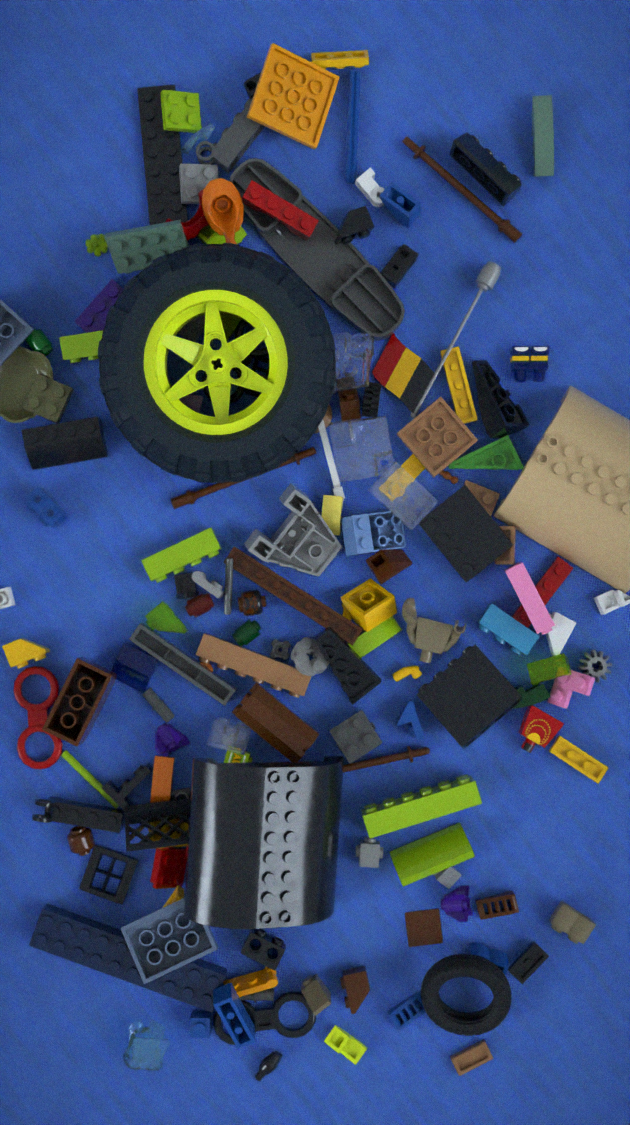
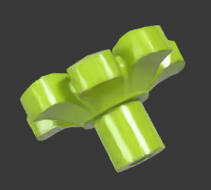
(96, 244)

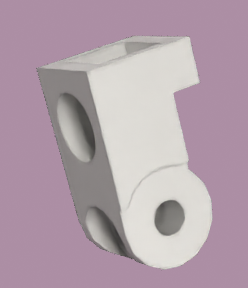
(370, 188)

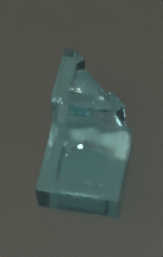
(203, 134)

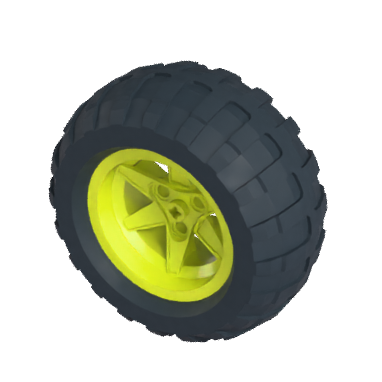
(145, 327)

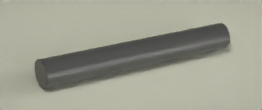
(228, 585)

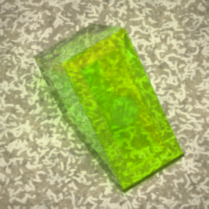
(164, 619)

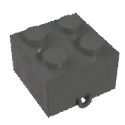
(356, 736)

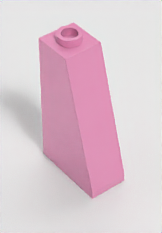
(530, 598)

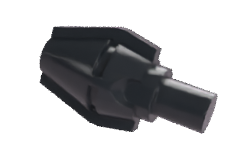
(268, 1065)

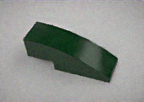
(532, 695)

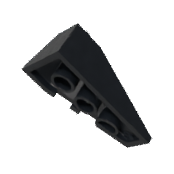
(497, 409)

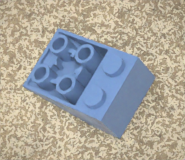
(372, 533)

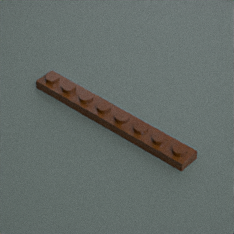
(294, 596)

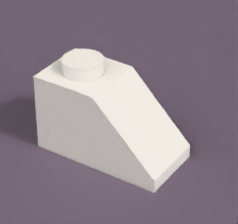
(559, 635)

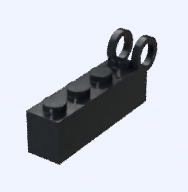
(80, 814)

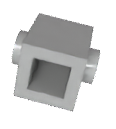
(369, 853)

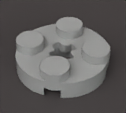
(303, 664)

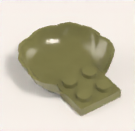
(29, 388)

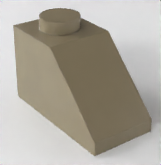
(316, 993)

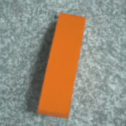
(162, 779)

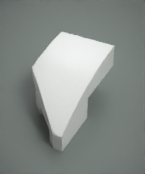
(611, 600)

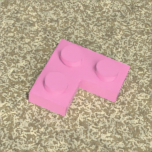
(565, 685)

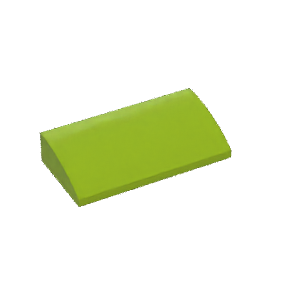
(431, 854)

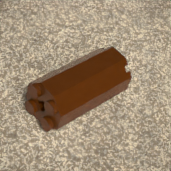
(275, 723)

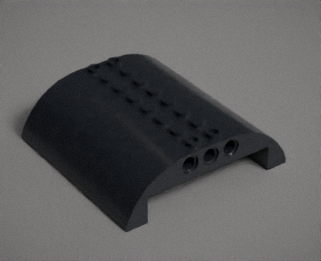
(263, 843)

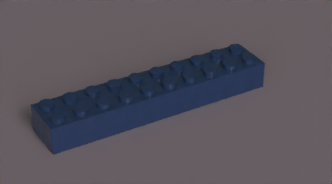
(107, 951)

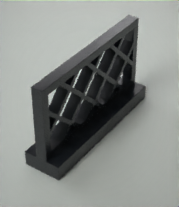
(154, 812)

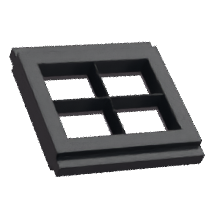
(92, 868)

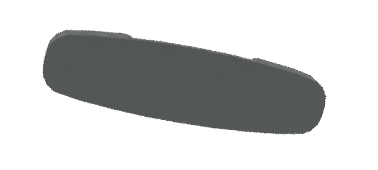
(330, 270)

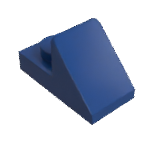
(409, 715)

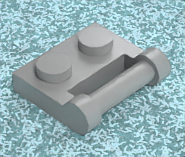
(212, 587)

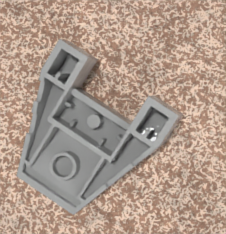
(301, 540)

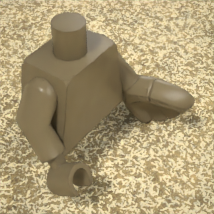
(429, 634)

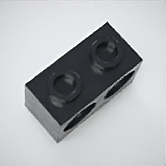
(260, 952)

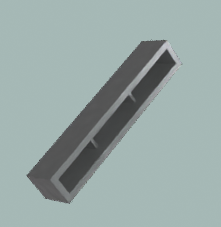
(183, 663)

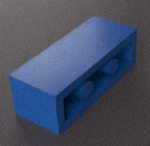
(234, 1015)

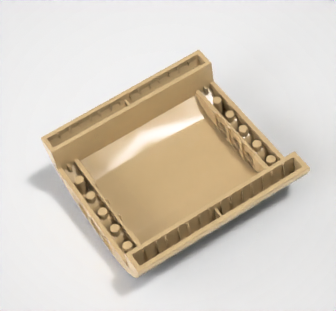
(578, 490)

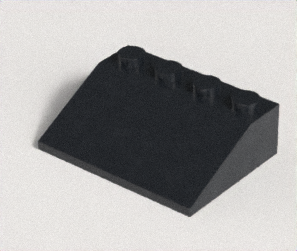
(465, 533)

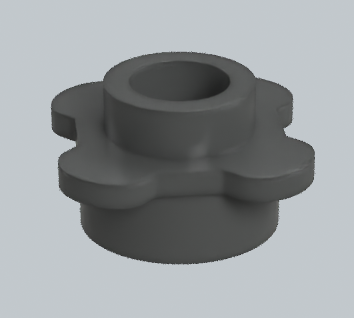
(276, 653)

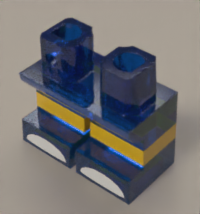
(528, 359)

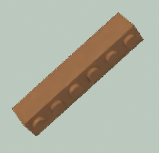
(253, 664)

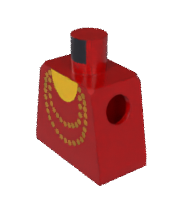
(538, 728)

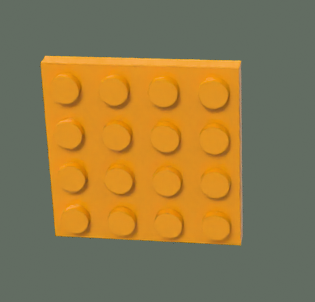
(293, 96)

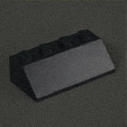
(485, 168)
(65, 443)

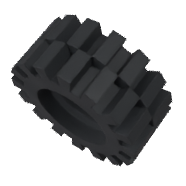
(371, 400)

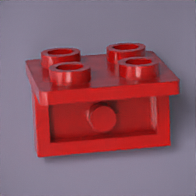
(168, 868)

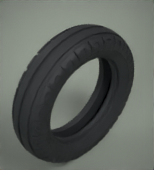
(461, 1022)

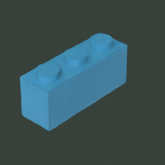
(507, 630)

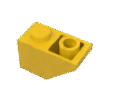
(24, 650)

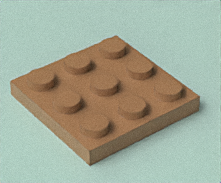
(437, 437)

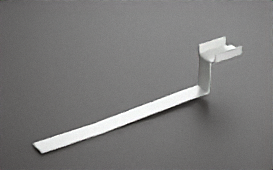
(338, 491)

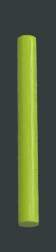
(88, 776)

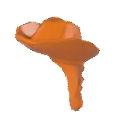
(223, 208)

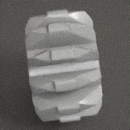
(594, 658)

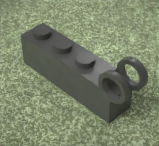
(233, 143)

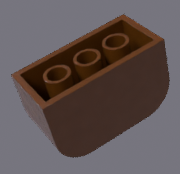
(80, 701)

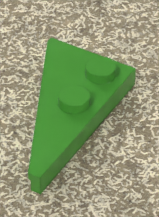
(494, 456)

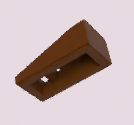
(499, 912)

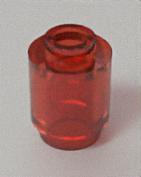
(199, 605)

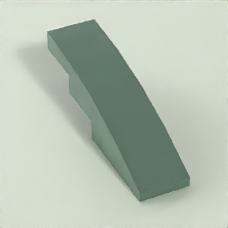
(543, 135)

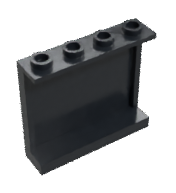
(469, 696)

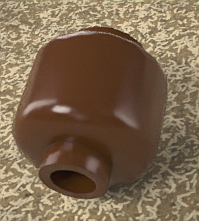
(80, 840)

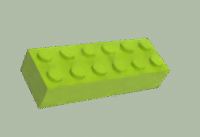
(421, 806)

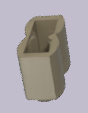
(571, 922)

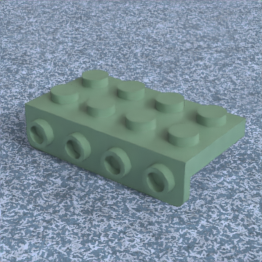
(138, 247)

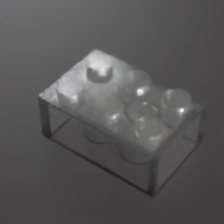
(402, 495)

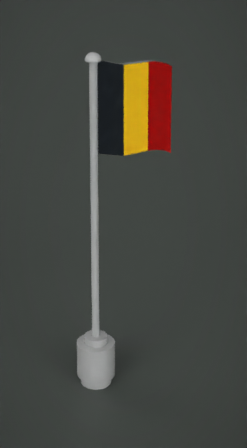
(405, 372)

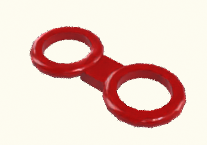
(37, 717)

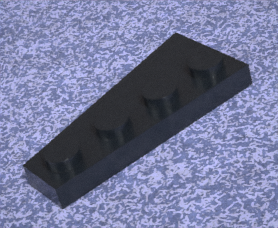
(350, 669)

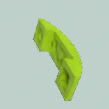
(375, 637)

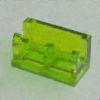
(549, 668)

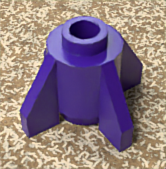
(169, 739)
(457, 904)

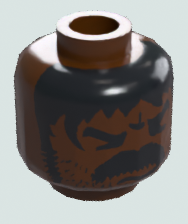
(251, 603)

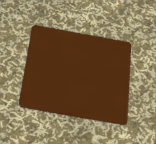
(423, 927)

